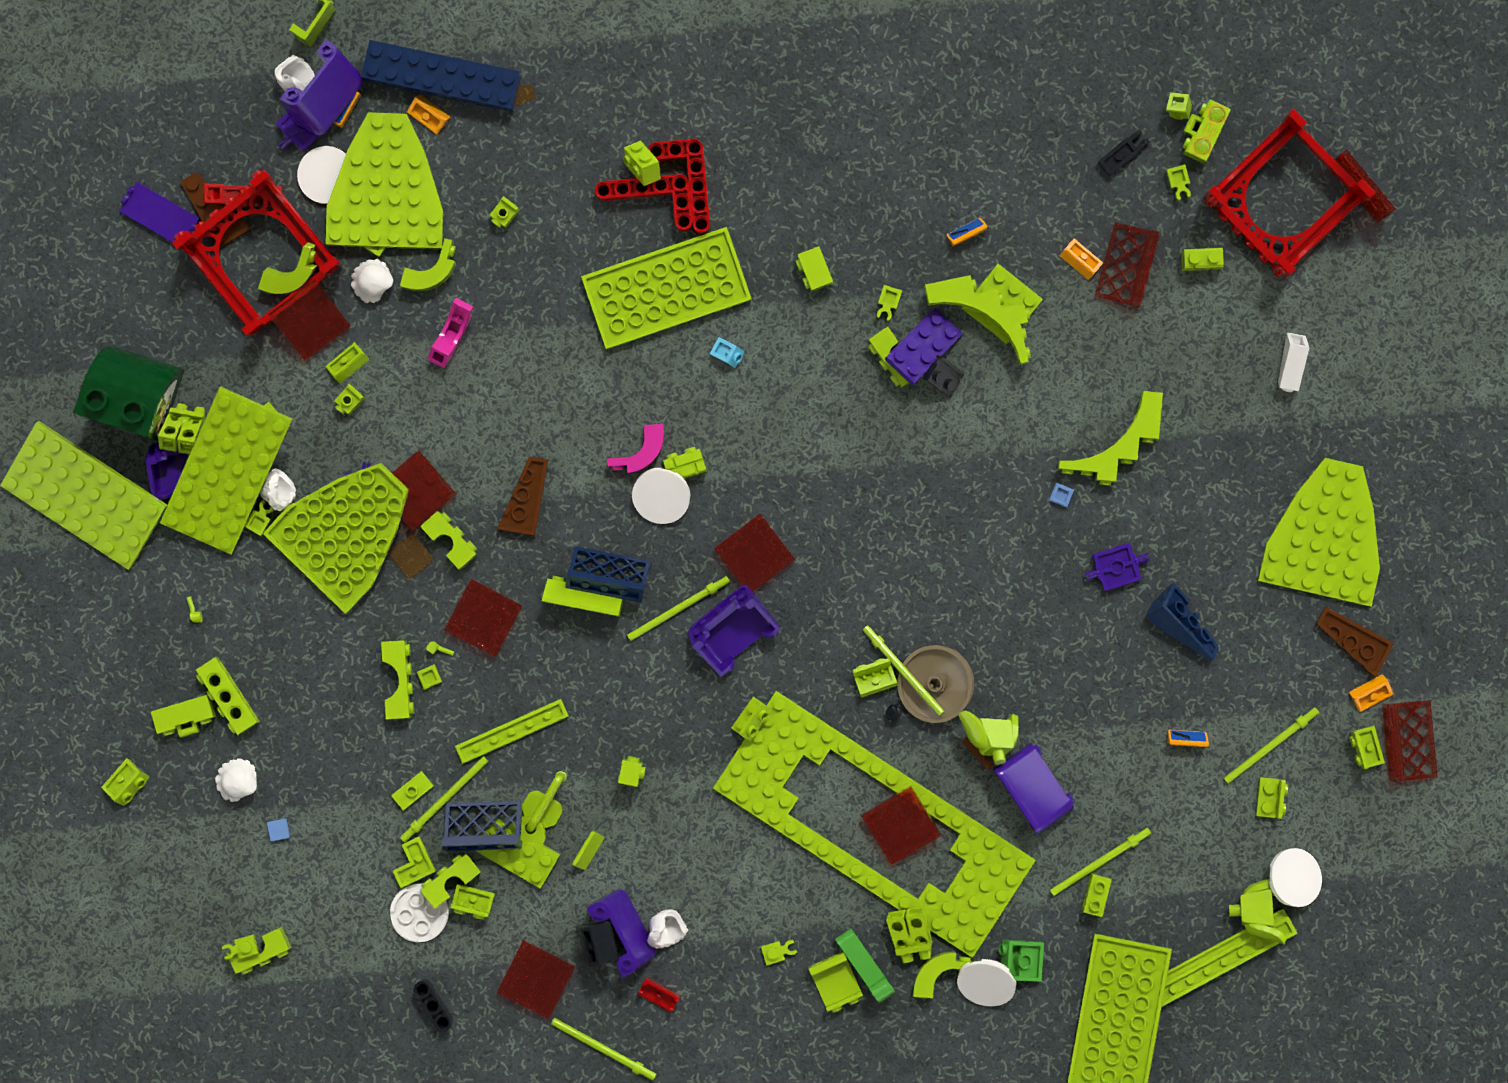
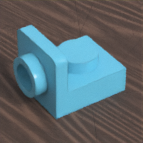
(727, 352)

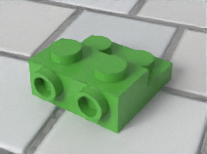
(1022, 959)

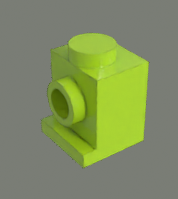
(1177, 109)
(511, 212)
(356, 400)

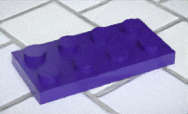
(922, 345)

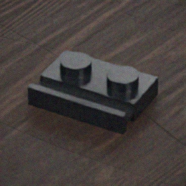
(943, 376)

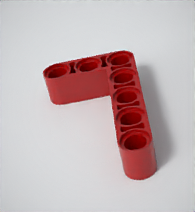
(694, 177)
(652, 191)

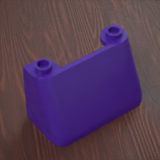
(325, 94)
(164, 470)
(731, 629)
(1034, 788)
(628, 926)

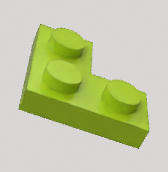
(418, 866)

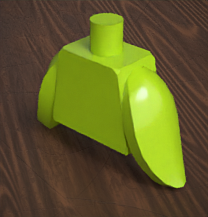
(991, 736)
(1257, 911)

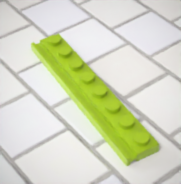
(1221, 958)

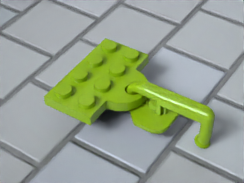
(534, 859)

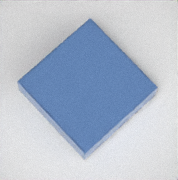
(1061, 495)
(278, 829)

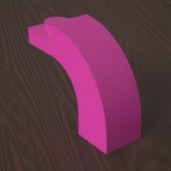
(451, 334)
(646, 456)

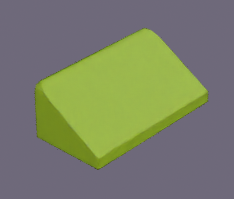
(347, 363)
(588, 850)

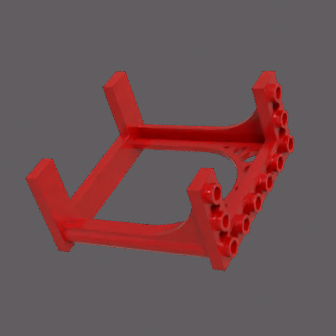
(192, 244)
(1284, 263)

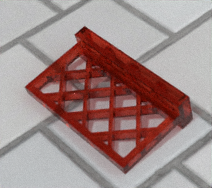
(1378, 205)
(1144, 268)
(1393, 741)

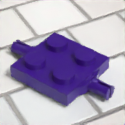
(295, 134)
(1116, 566)

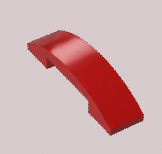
(219, 193)

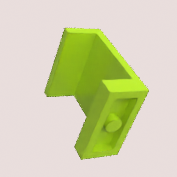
(308, 37)
(836, 982)

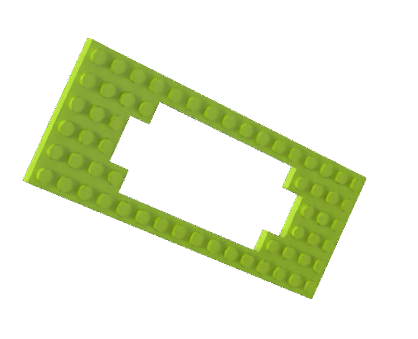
(991, 864)

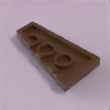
(195, 190)
(524, 506)
(1360, 643)

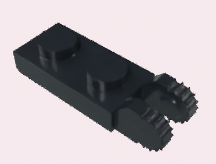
(1121, 154)

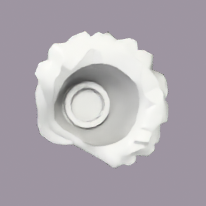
(294, 73)
(371, 280)
(278, 490)
(236, 779)
(666, 929)

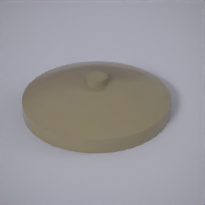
(944, 676)

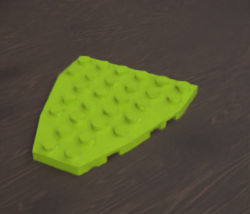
(385, 190)
(343, 532)
(1327, 537)

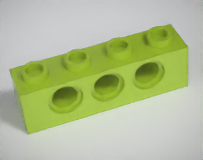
(205, 675)

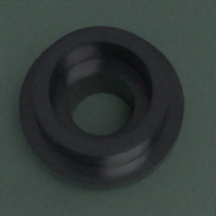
(893, 712)

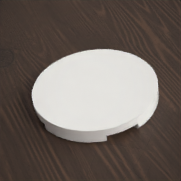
(319, 172)
(661, 495)
(1295, 877)
(415, 917)
(986, 982)

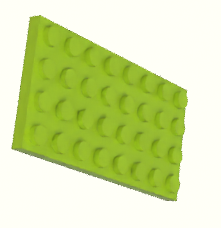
(666, 288)
(226, 470)
(83, 495)
(1119, 1012)

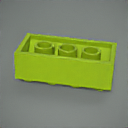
(557, 594)

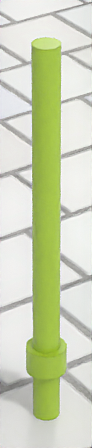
(711, 589)
(878, 642)
(1301, 722)
(417, 825)
(1132, 841)
(636, 1067)

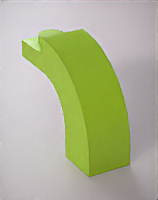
(434, 277)
(285, 282)
(932, 968)

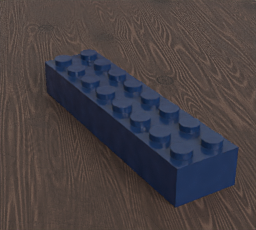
(441, 76)

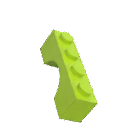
(399, 703)

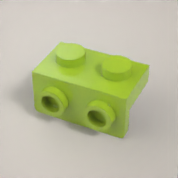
(874, 677)
(1367, 747)
(472, 901)

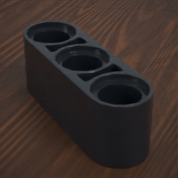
(433, 1015)

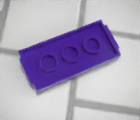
(157, 212)

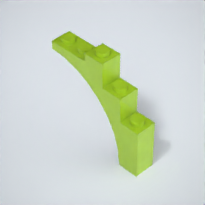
(1009, 319)
(1144, 426)

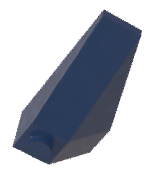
(1175, 618)

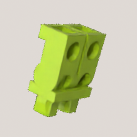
(181, 429)
(910, 933)

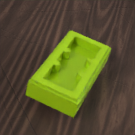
(412, 790)

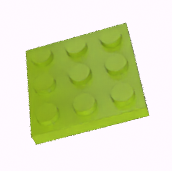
(1013, 293)

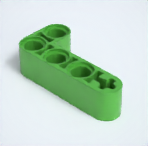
(865, 965)

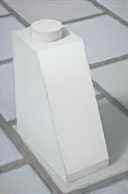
(1293, 362)

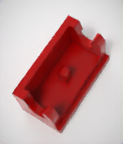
(658, 994)

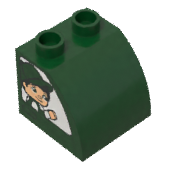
(128, 391)

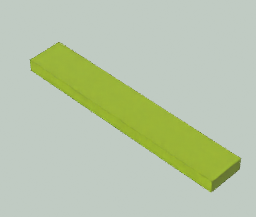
(511, 731)

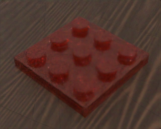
(309, 320)
(426, 490)
(754, 553)
(483, 617)
(901, 825)
(536, 979)

